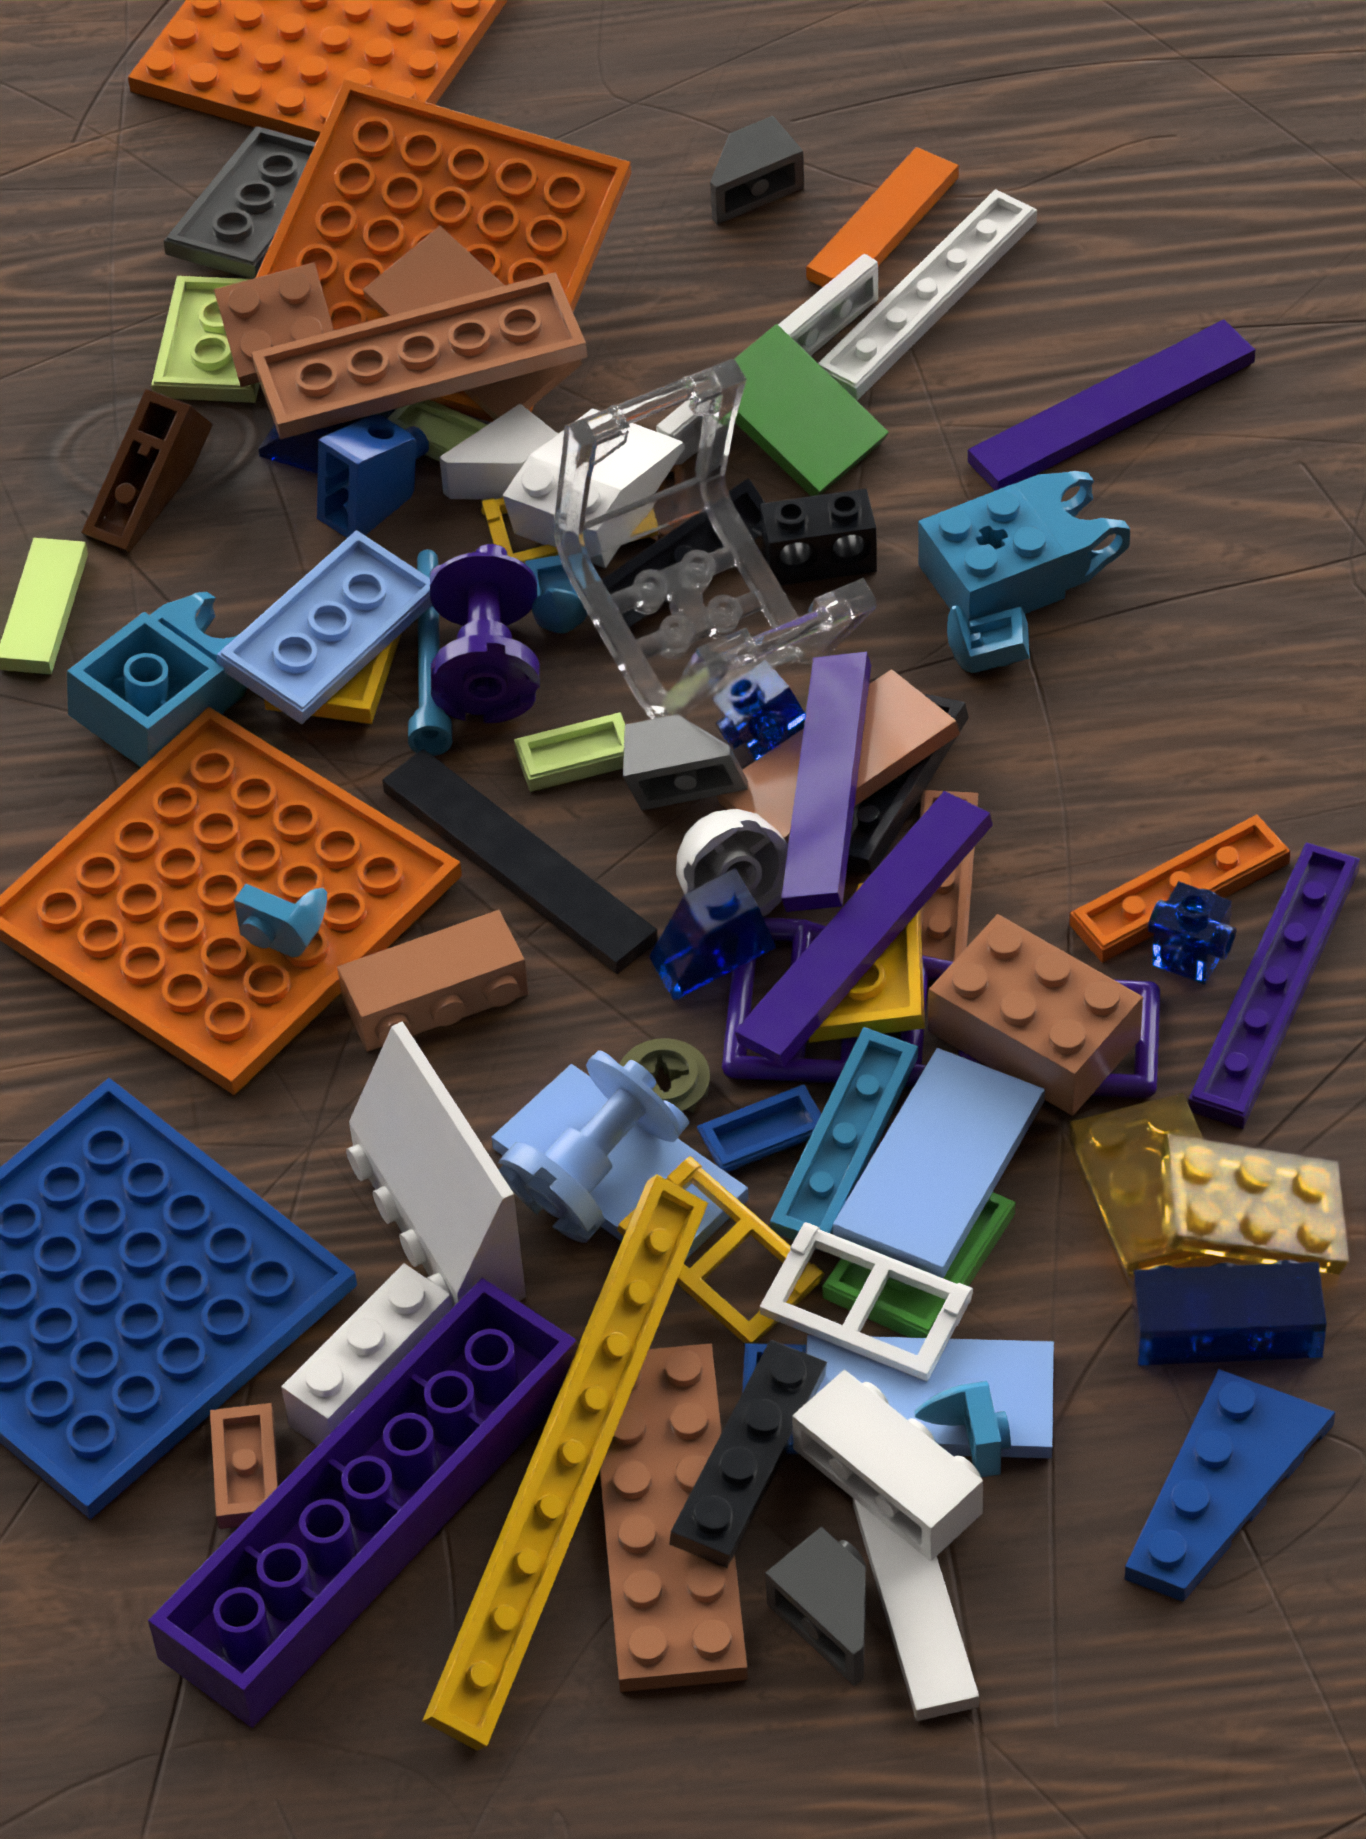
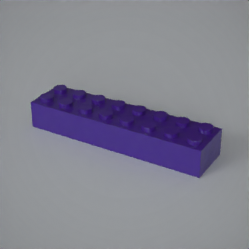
(363, 1503)

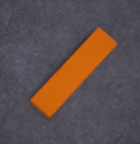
(886, 215)
(1219, 864)

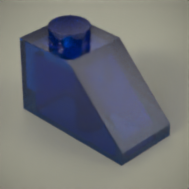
(710, 935)

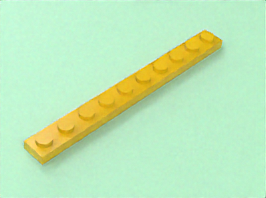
(565, 1465)

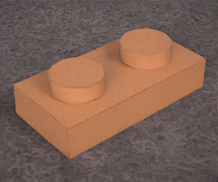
(243, 1461)

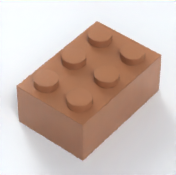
(1035, 1013)

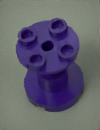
(484, 667)

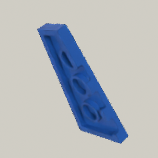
(1221, 1479)

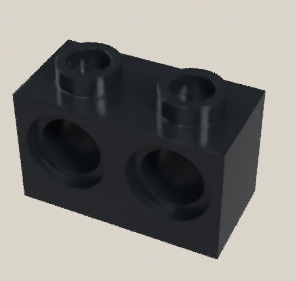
(819, 537)

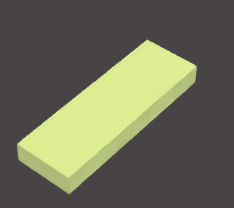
(42, 605)

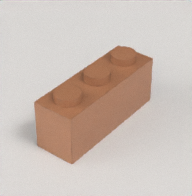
(434, 979)

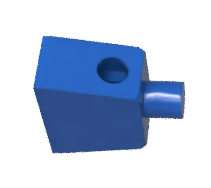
(366, 473)

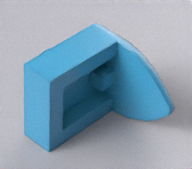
(556, 603)
(989, 639)
(277, 922)
(972, 1407)

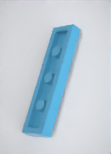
(845, 1133)

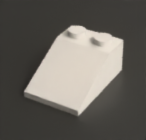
(618, 480)

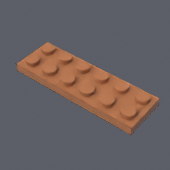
(418, 355)
(670, 1608)

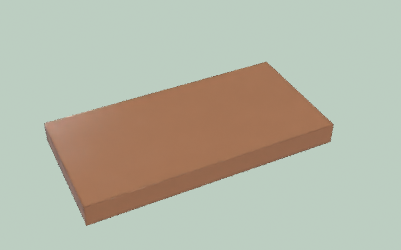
(443, 271)
(897, 734)

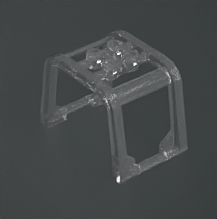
(587, 442)

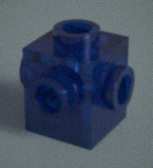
(758, 711)
(1191, 932)

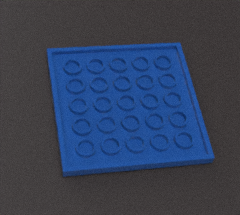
(136, 1294)

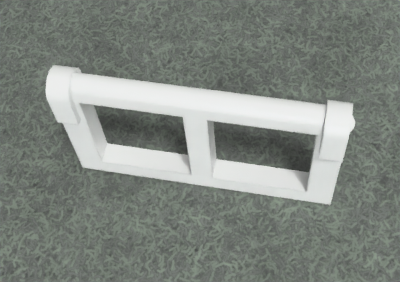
(849, 1335)

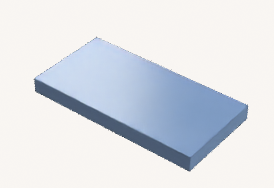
(327, 627)
(571, 1103)
(939, 1162)
(1016, 1374)

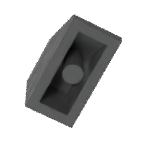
(755, 169)
(677, 762)
(823, 1598)

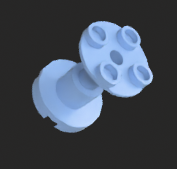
(579, 1160)

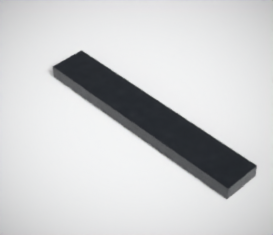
(520, 861)

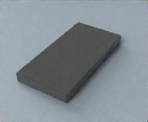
(242, 205)

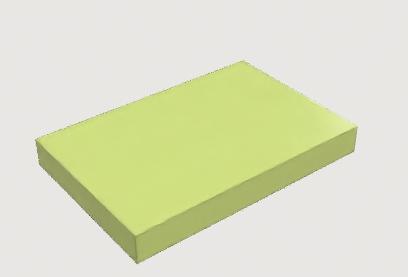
(195, 349)

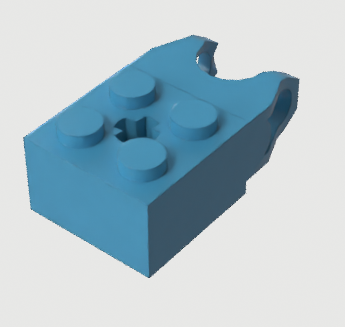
(1017, 545)
(152, 679)

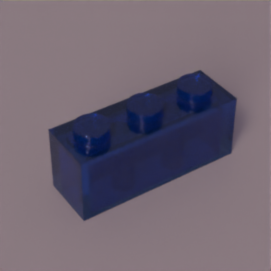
(1228, 1313)

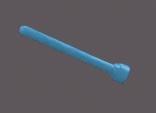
(429, 725)

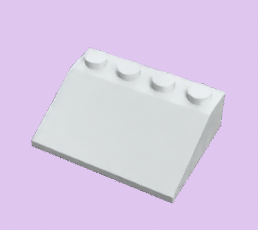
(434, 1175)

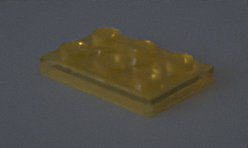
(1126, 1175)
(1253, 1203)

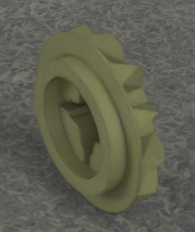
(682, 1064)

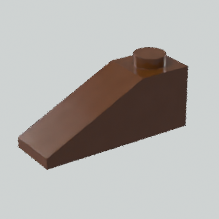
(147, 469)

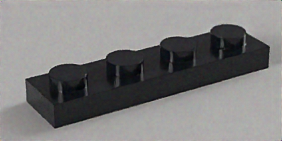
(693, 534)
(884, 812)
(747, 1454)

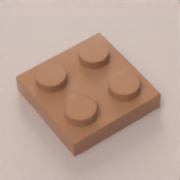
(271, 313)

